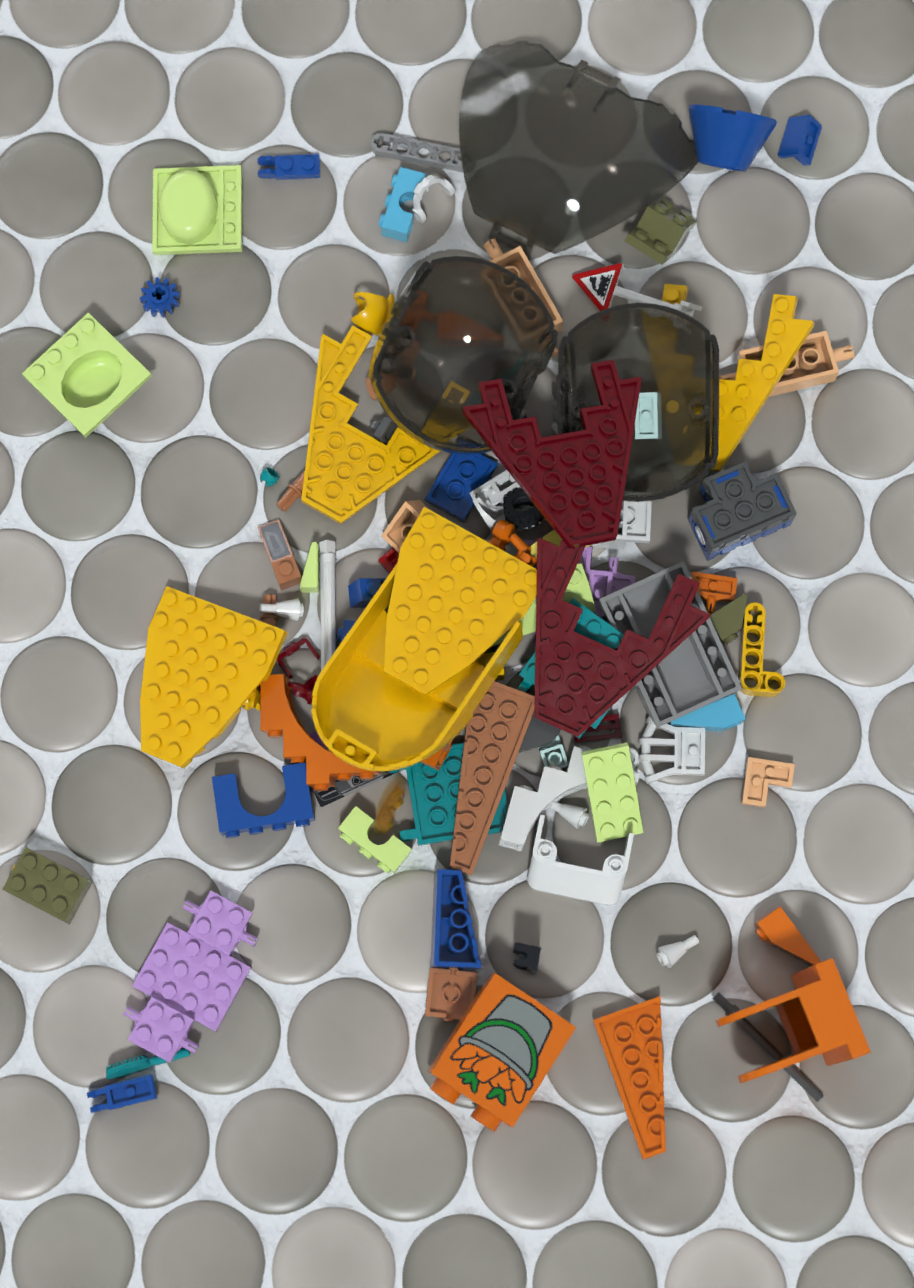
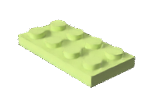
(612, 792)

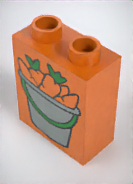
(499, 1052)

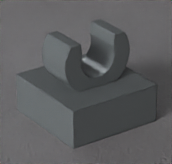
(384, 430)

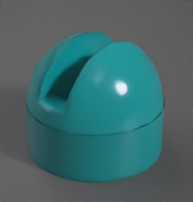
(269, 476)

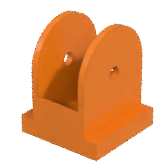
(814, 1018)

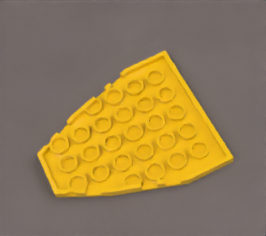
(450, 602)
(199, 673)

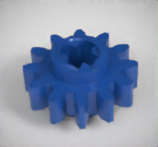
(168, 297)

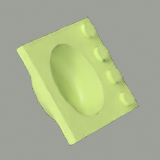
(197, 210)
(86, 375)

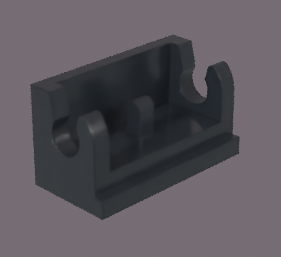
(529, 957)

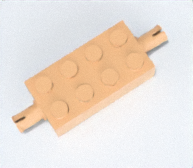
(519, 265)
(810, 367)

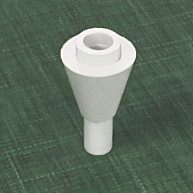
(289, 609)
(575, 815)
(671, 953)

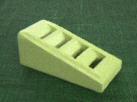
(311, 575)

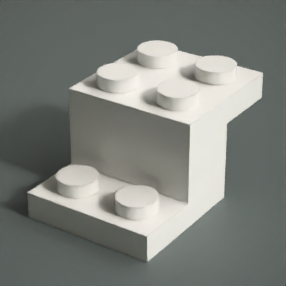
(633, 525)

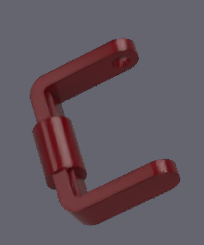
(292, 648)

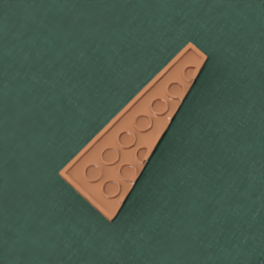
(488, 758)

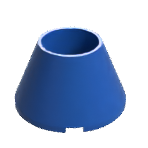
(728, 137)

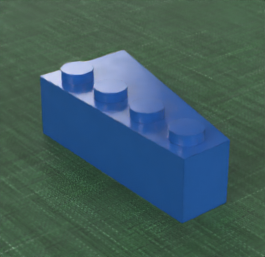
(452, 929)

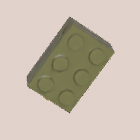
(47, 885)

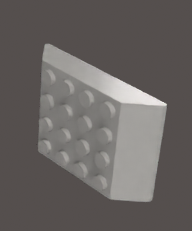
(693, 672)

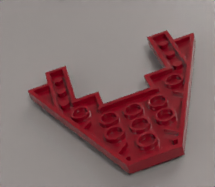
(580, 676)

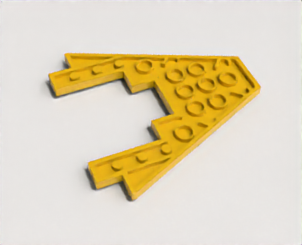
(754, 379)
(342, 463)

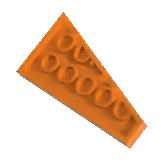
(635, 1058)

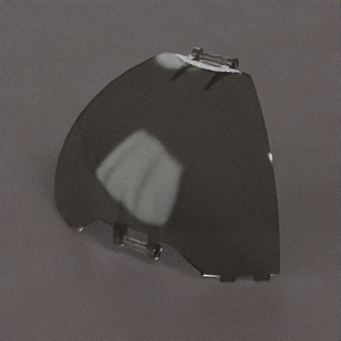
(560, 149)

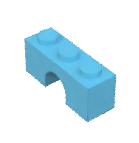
(396, 222)

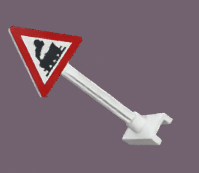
(602, 286)

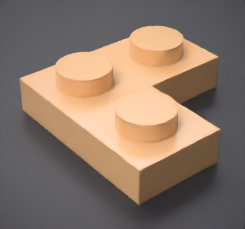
(762, 773)

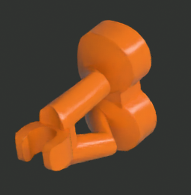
(504, 534)

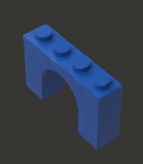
(235, 819)

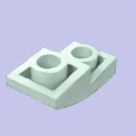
(553, 754)

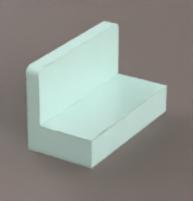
(649, 416)

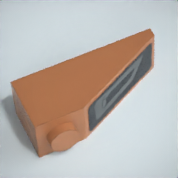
(280, 555)

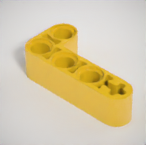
(757, 650)

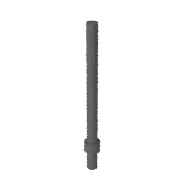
(768, 1047)

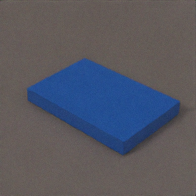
(456, 480)

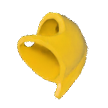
(372, 311)

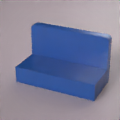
(800, 139)

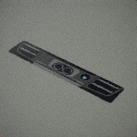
(344, 788)

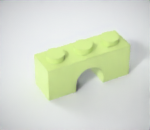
(389, 855)

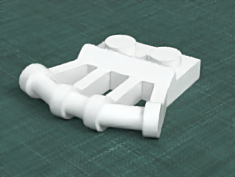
(688, 751)

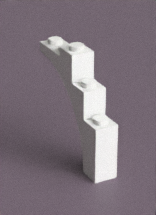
(527, 804)

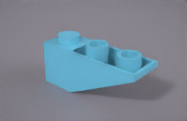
(715, 716)

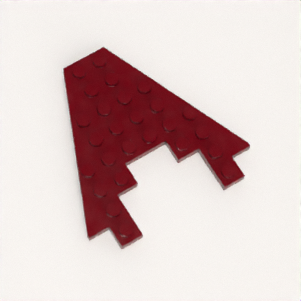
(572, 475)

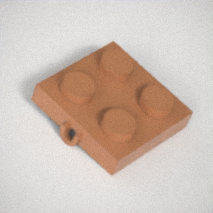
(449, 993)

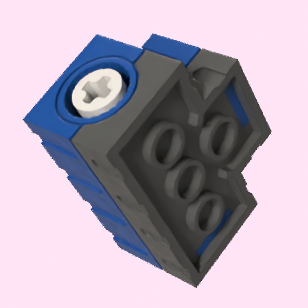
(739, 510)

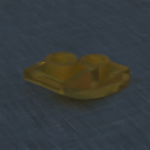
(385, 818)

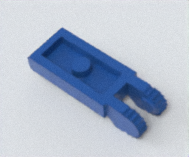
(290, 167)
(125, 1093)

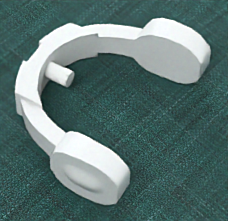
(417, 211)

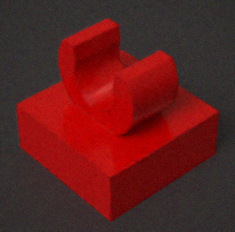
(389, 560)

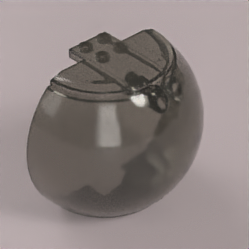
(446, 334)
(672, 358)

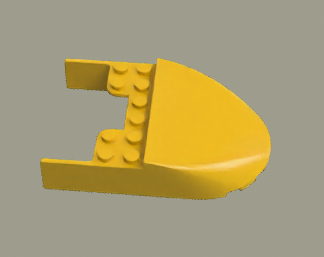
(377, 719)

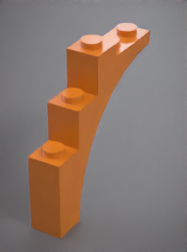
(280, 718)

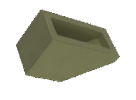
(729, 619)

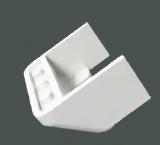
(576, 881)

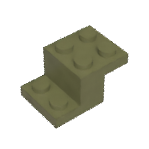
(661, 230)

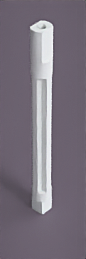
(327, 599)

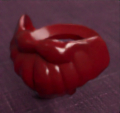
(303, 690)

